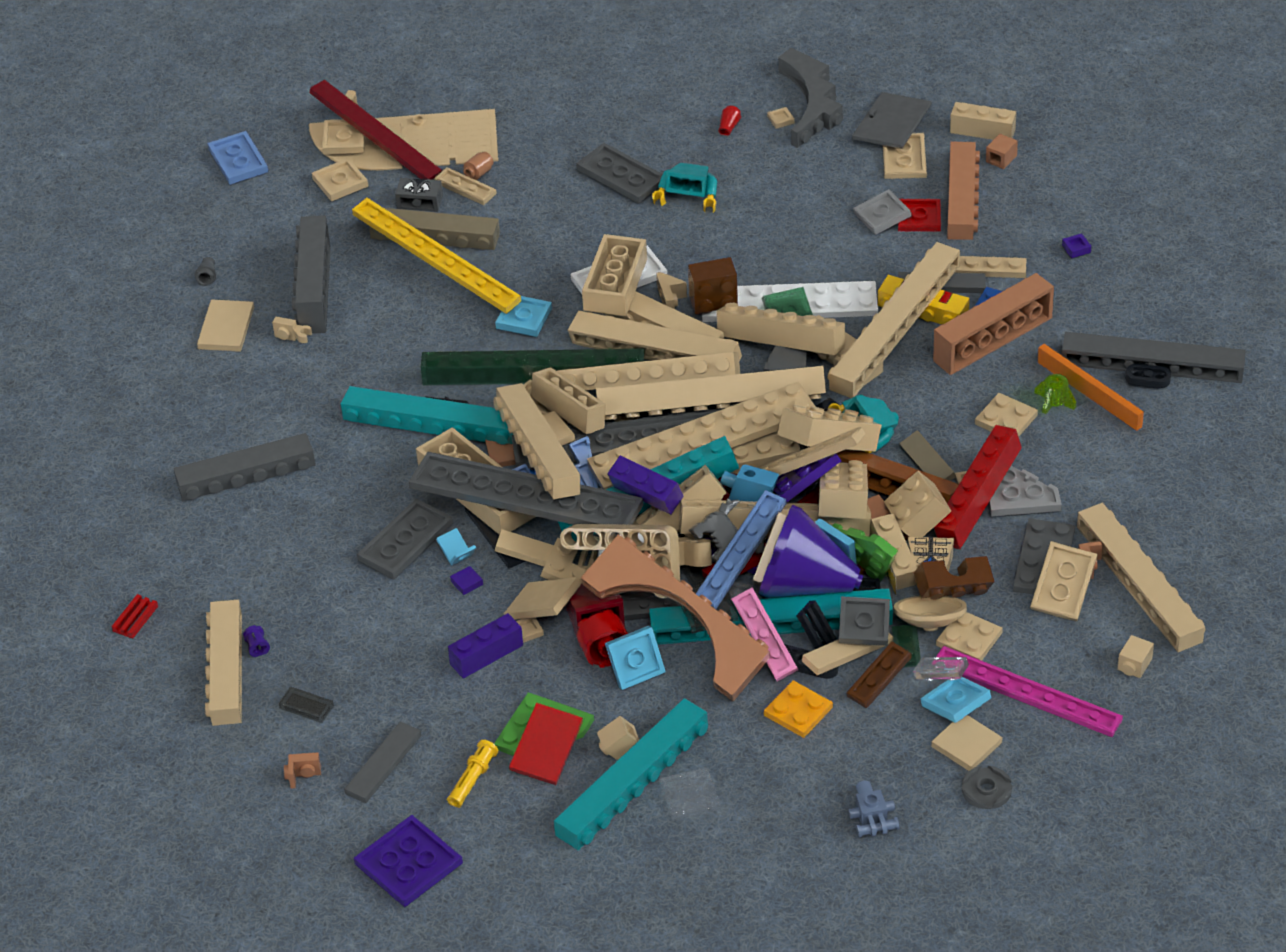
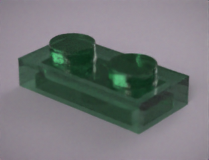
(907, 638)

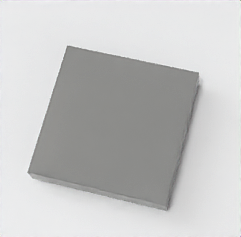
(882, 212)

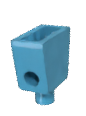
(749, 483)

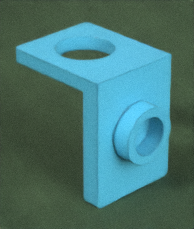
(454, 546)

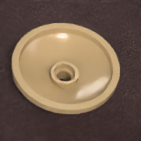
(930, 613)

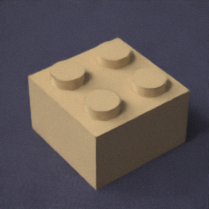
(917, 505)

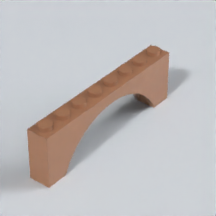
(627, 569)

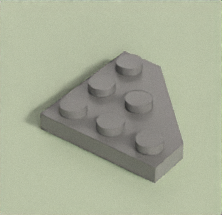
(1023, 494)

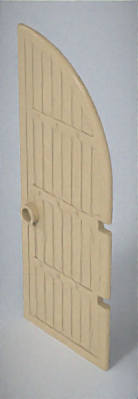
(435, 136)

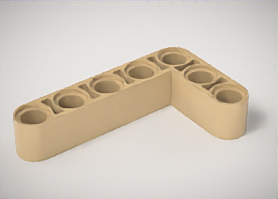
(607, 533)

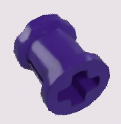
(258, 640)

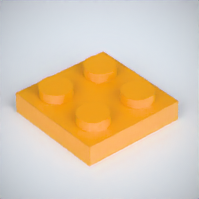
(798, 709)

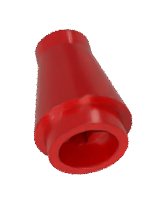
(729, 118)

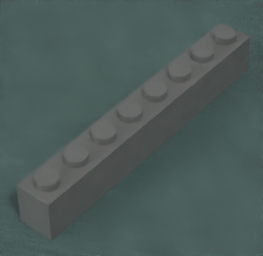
(1180, 358)

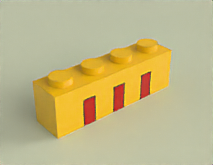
(940, 310)

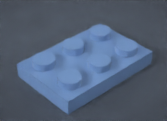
(237, 157)

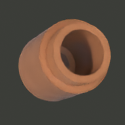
(478, 165)

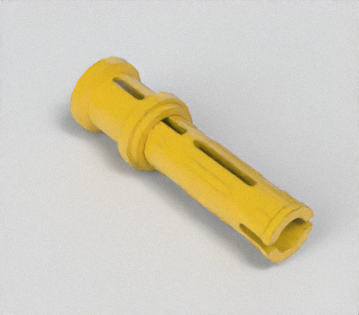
(476, 766)

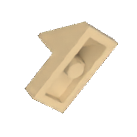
(670, 289)

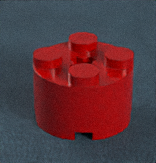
(597, 631)

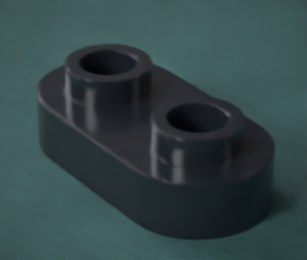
(1148, 376)

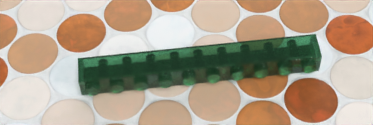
(513, 365)

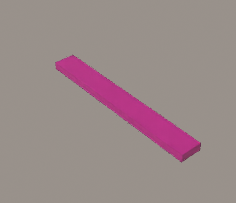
(1038, 695)

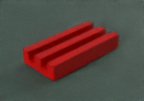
(131, 614)

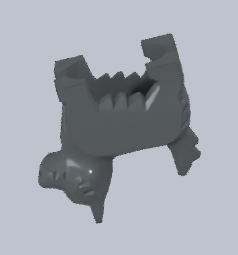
(720, 529)

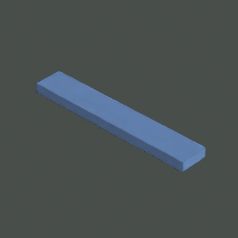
(741, 548)

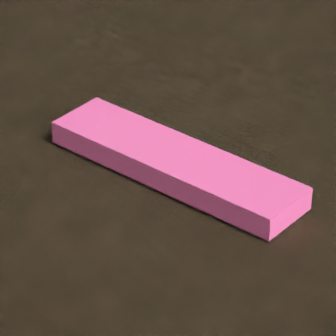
(762, 628)

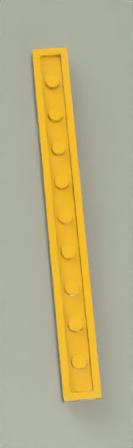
(437, 255)

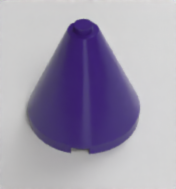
(807, 562)

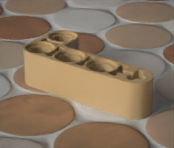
(692, 552)

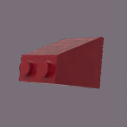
(586, 604)

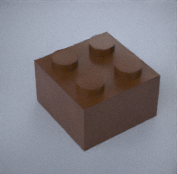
(712, 284)

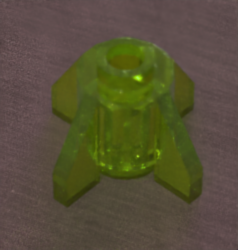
(1055, 392)

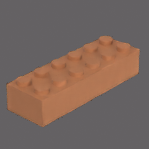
(993, 323)

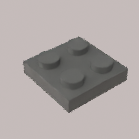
(864, 621)

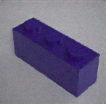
(645, 483)
(485, 645)

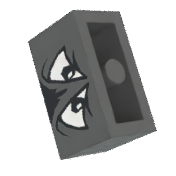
(419, 194)

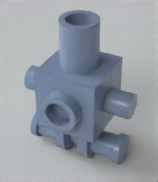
(872, 811)

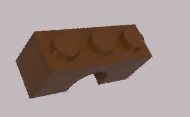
(935, 580)

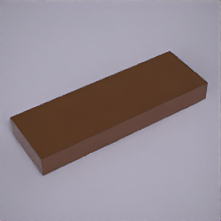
(879, 674)

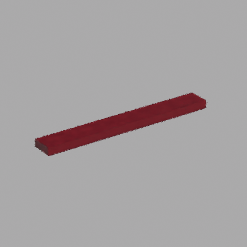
(375, 130)

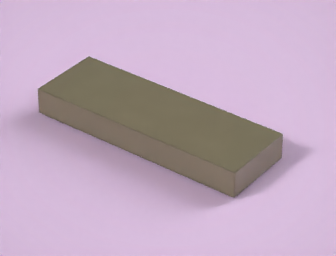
(926, 457)

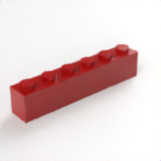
(979, 484)

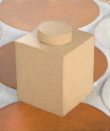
(1135, 656)
(617, 737)

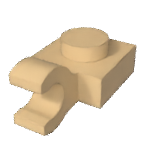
(288, 329)

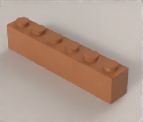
(962, 190)

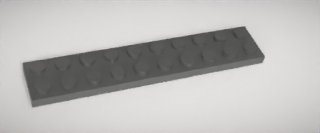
(619, 433)
(520, 492)

